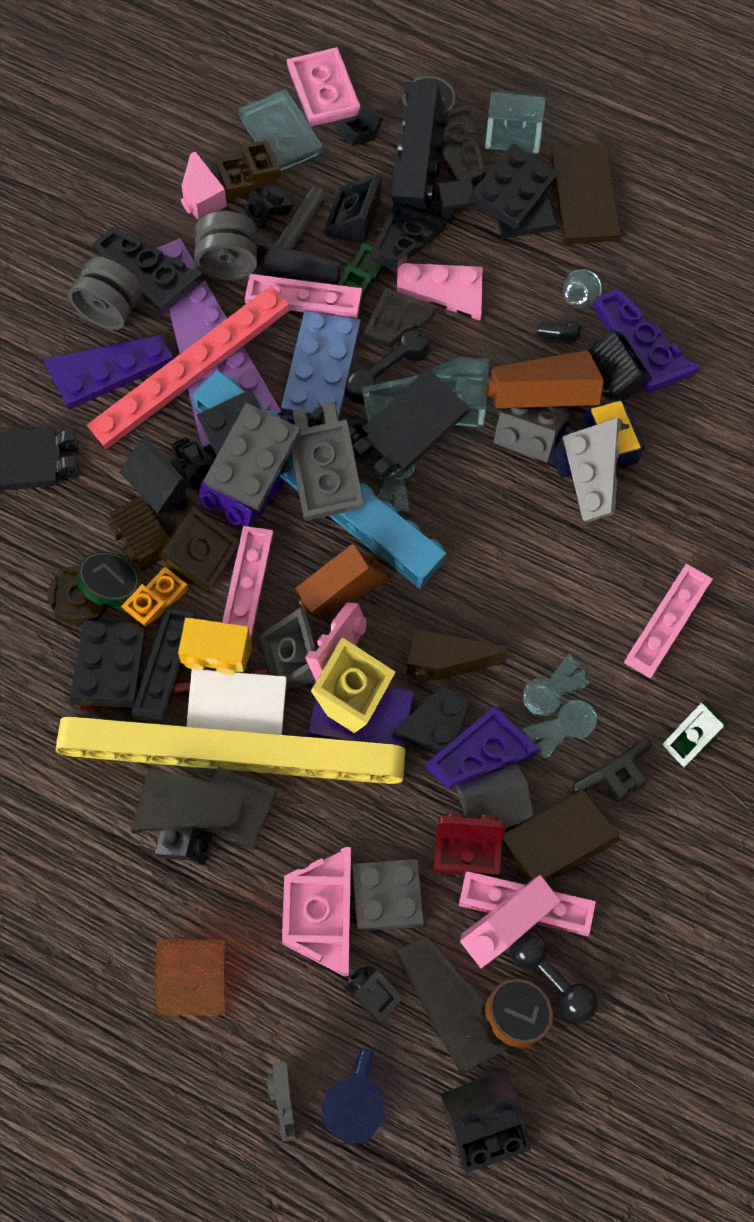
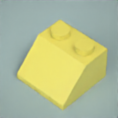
(351, 685)

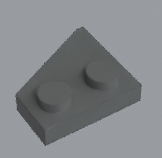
(280, 1090)

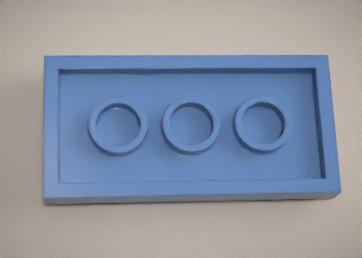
(321, 362)

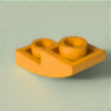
(151, 600)

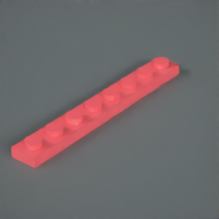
(188, 367)

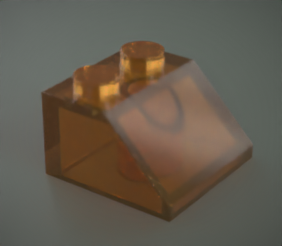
(191, 977)

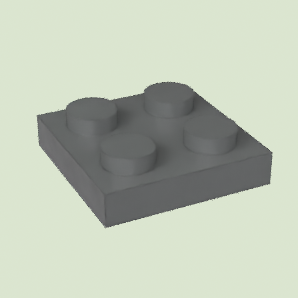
(387, 895)

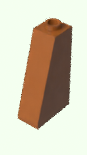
(547, 382)

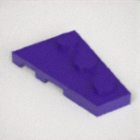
(481, 749)

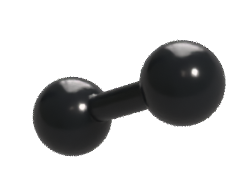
(576, 1000)

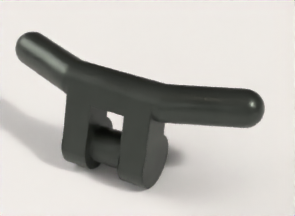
(608, 773)

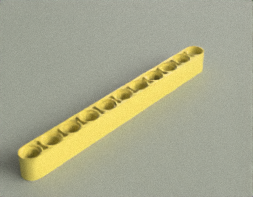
(231, 750)

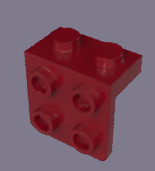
(468, 845)

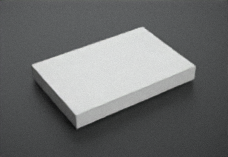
(236, 702)

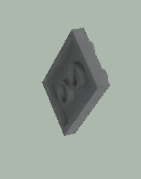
(252, 456)

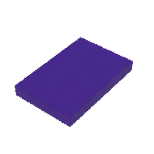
(388, 715)

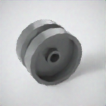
(225, 245)
(105, 293)

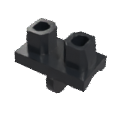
(191, 461)

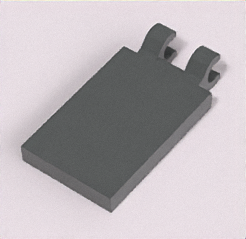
(325, 466)

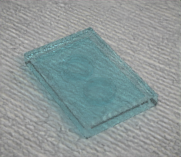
(284, 126)

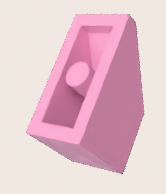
(201, 189)

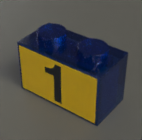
(630, 443)

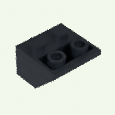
(485, 1121)

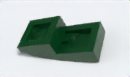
(362, 271)

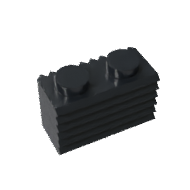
(619, 365)

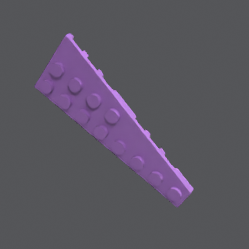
(193, 319)

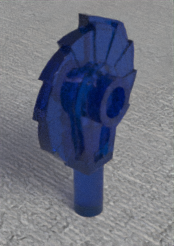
(355, 1106)

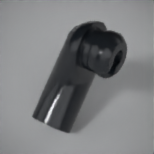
(568, 333)

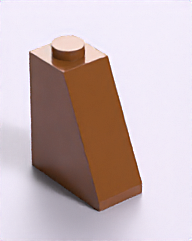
(341, 581)

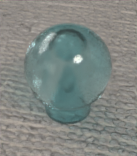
(581, 288)

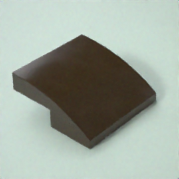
(248, 171)

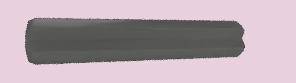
(301, 218)

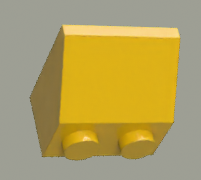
(215, 646)

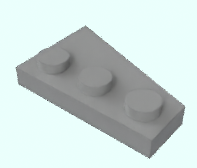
(592, 463)

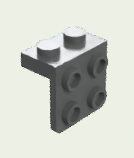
(531, 429)

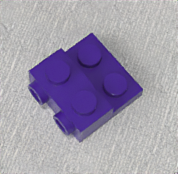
(235, 511)

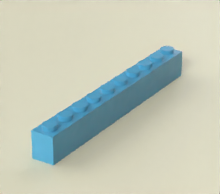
(375, 526)

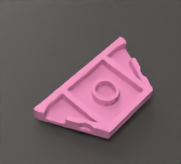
(319, 911)

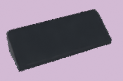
(295, 265)

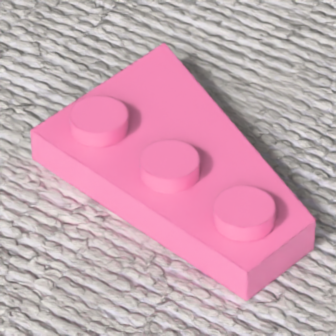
(444, 284)
(347, 624)

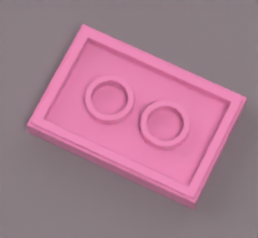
(323, 86)

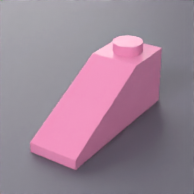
(509, 921)

